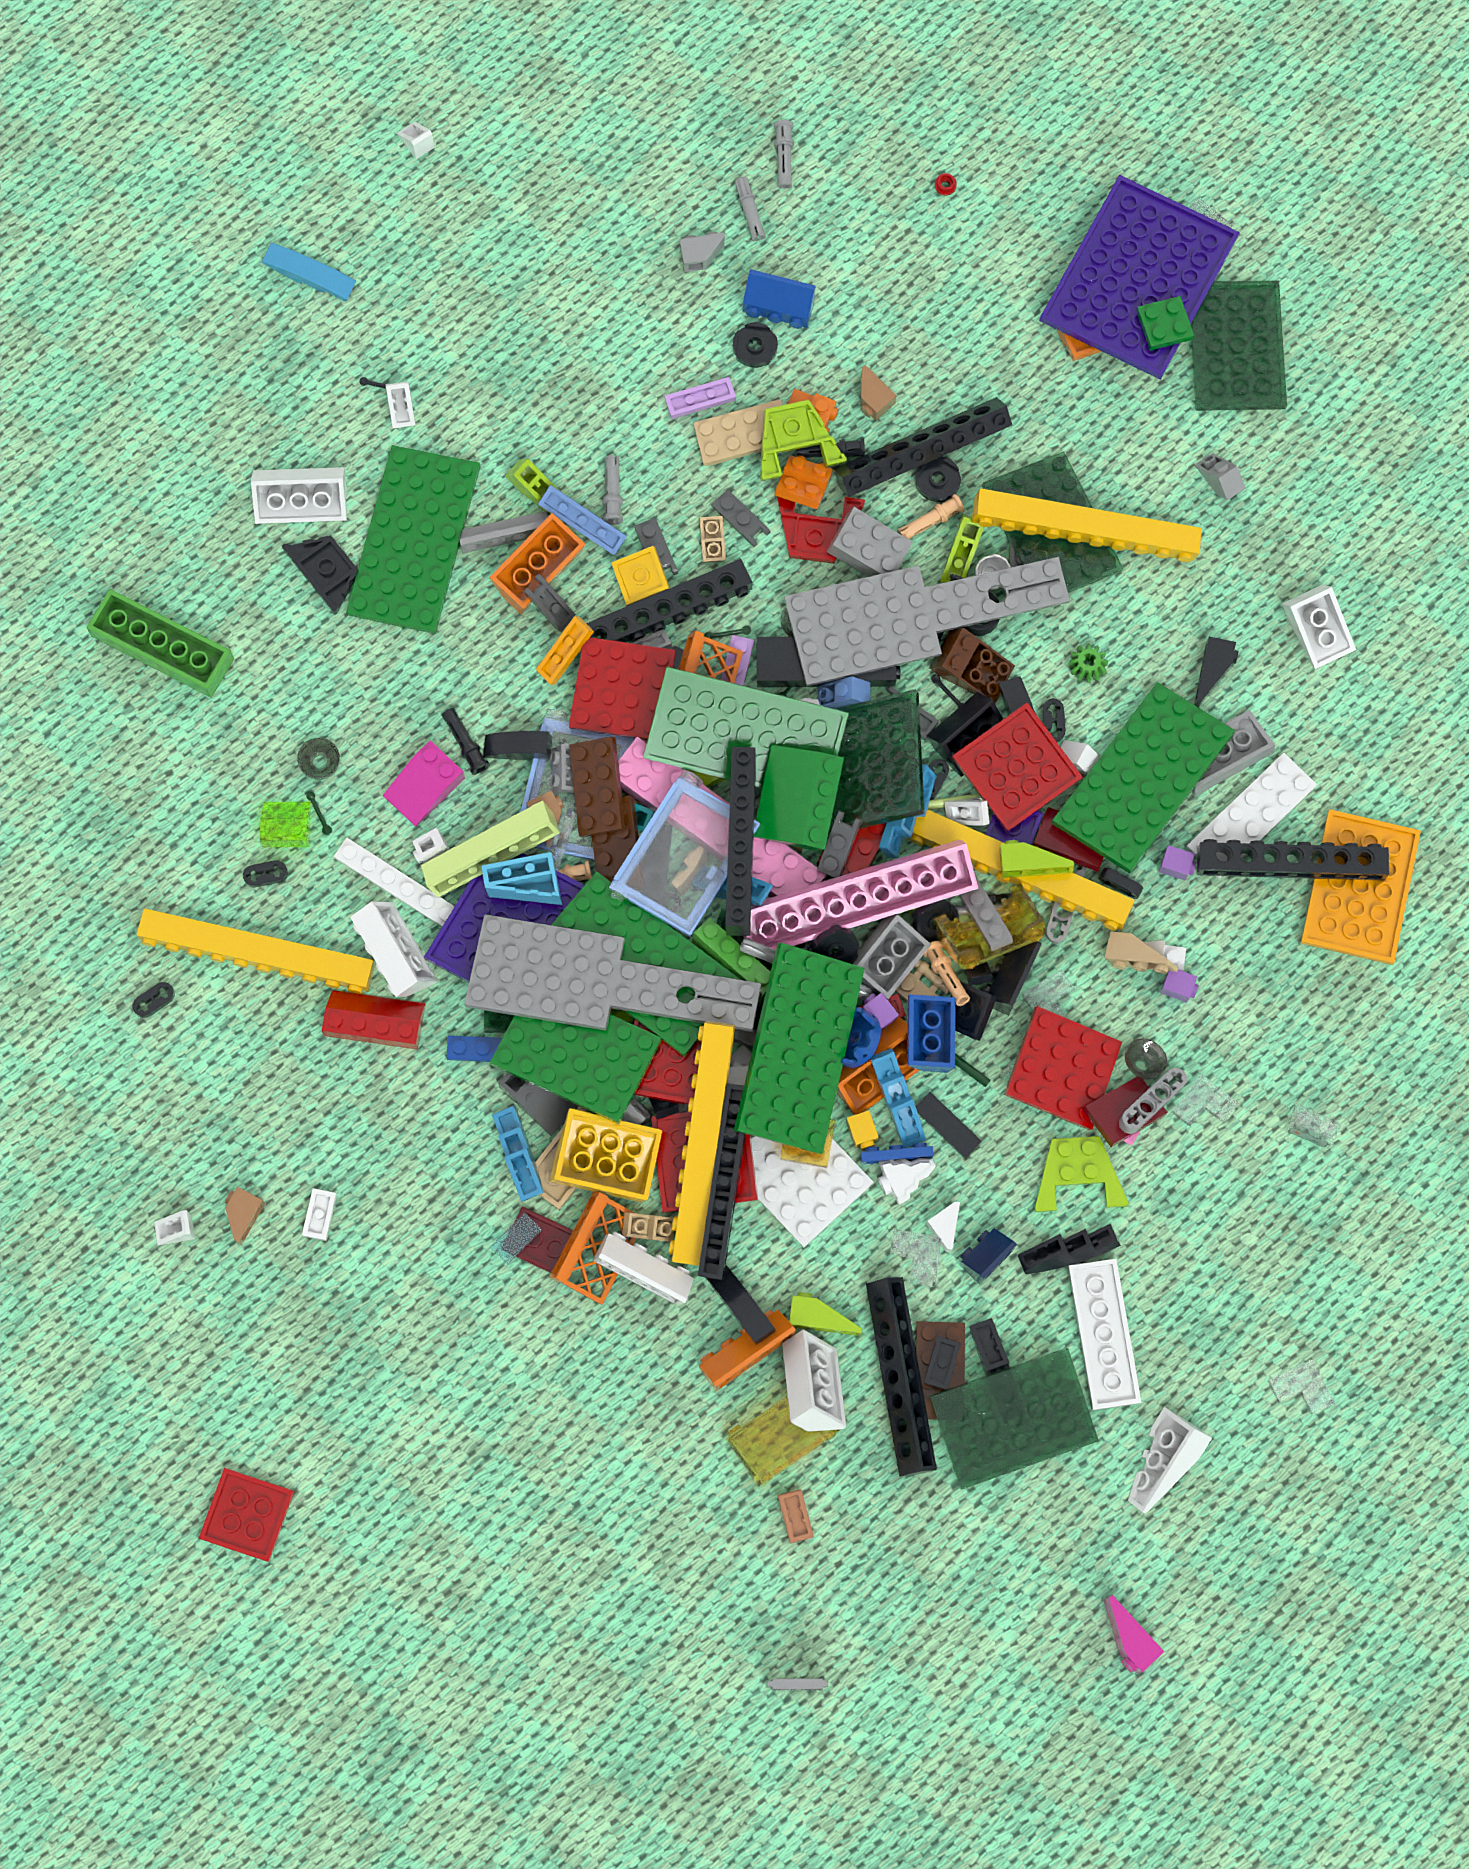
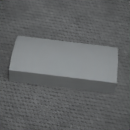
(1244, 749)

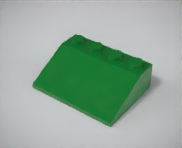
(798, 797)

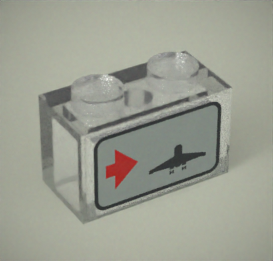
(1312, 1126)

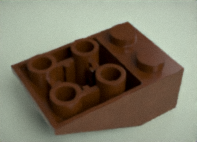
(971, 664)

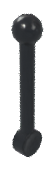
(364, 381)
(936, 680)

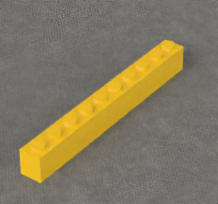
(1086, 525)
(1067, 889)
(255, 950)
(703, 1140)

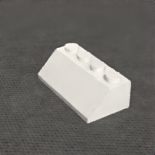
(299, 495)
(393, 948)
(644, 1269)
(813, 1383)

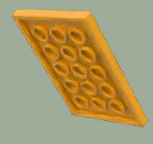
(1362, 915)

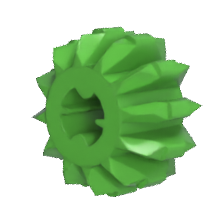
(1087, 671)

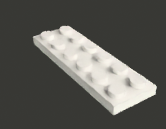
(1258, 806)
(1104, 1334)

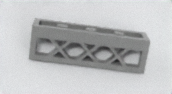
(500, 532)

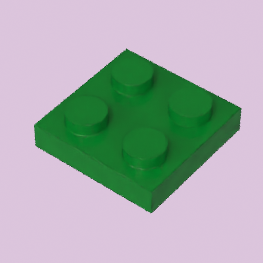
(1165, 323)

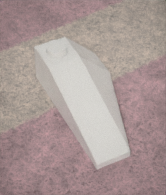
(1173, 1452)

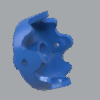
(868, 1031)

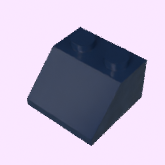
(987, 1255)

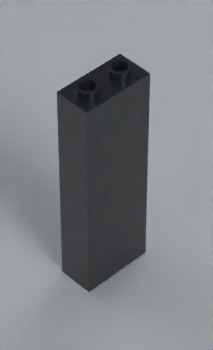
(780, 666)

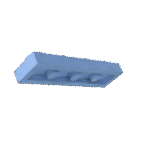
(582, 520)

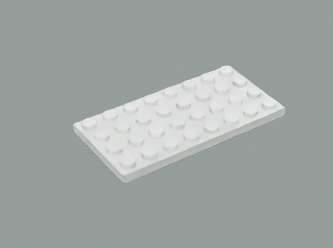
(801, 1194)

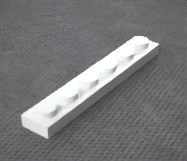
(394, 882)

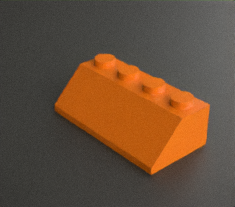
(544, 553)
(859, 1085)
(743, 1353)

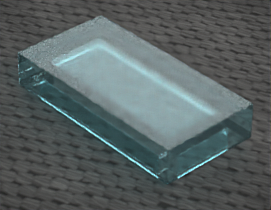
(515, 1238)

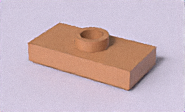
(795, 1516)

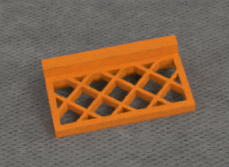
(693, 652)
(577, 1243)

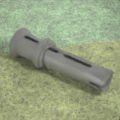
(784, 144)
(612, 500)

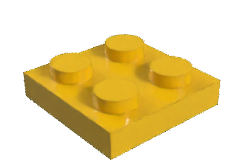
(640, 575)

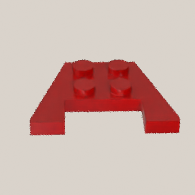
(811, 535)

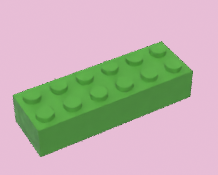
(160, 643)

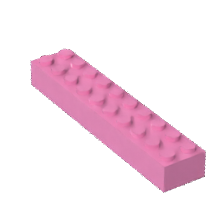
(772, 861)
(864, 895)

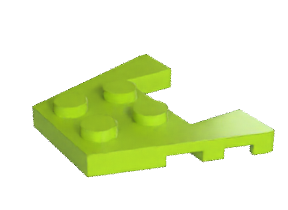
(794, 428)
(1078, 1163)

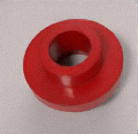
(948, 178)

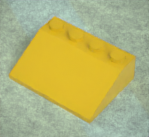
(606, 1156)

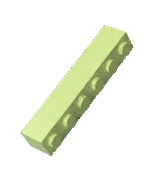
(491, 846)

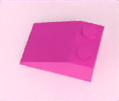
(424, 783)
(1132, 1640)

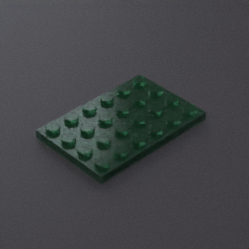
(1239, 348)
(1057, 482)
(881, 761)
(1014, 1418)

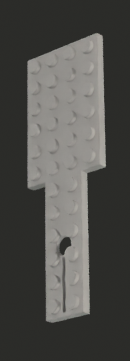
(897, 619)
(581, 976)

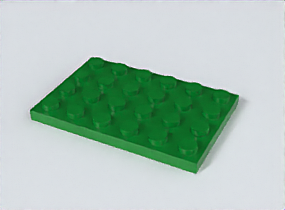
(579, 1063)

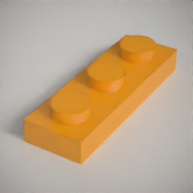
(564, 650)

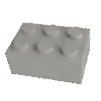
(868, 544)
(890, 955)

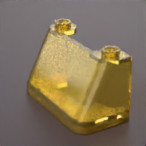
(966, 943)
(773, 1443)

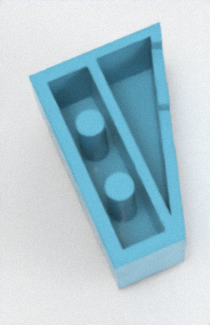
(524, 879)

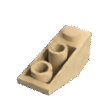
(1129, 951)

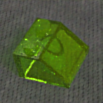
(285, 824)

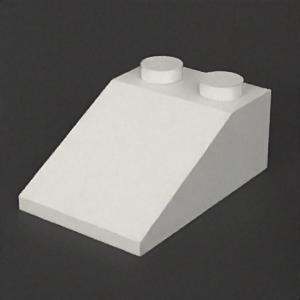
(1319, 625)

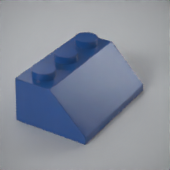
(778, 299)
(931, 1033)

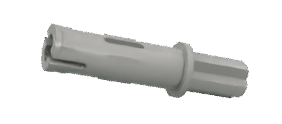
(750, 210)

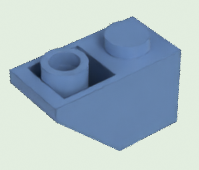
(843, 692)

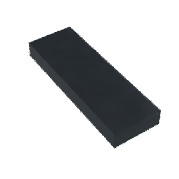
(947, 1125)

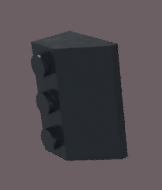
(963, 727)
(1011, 976)

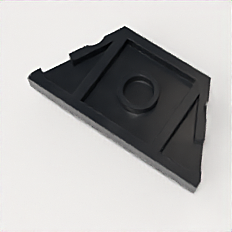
(325, 568)

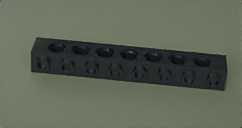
(922, 446)
(733, 572)
(741, 841)
(1210, 865)
(723, 1189)
(901, 1376)

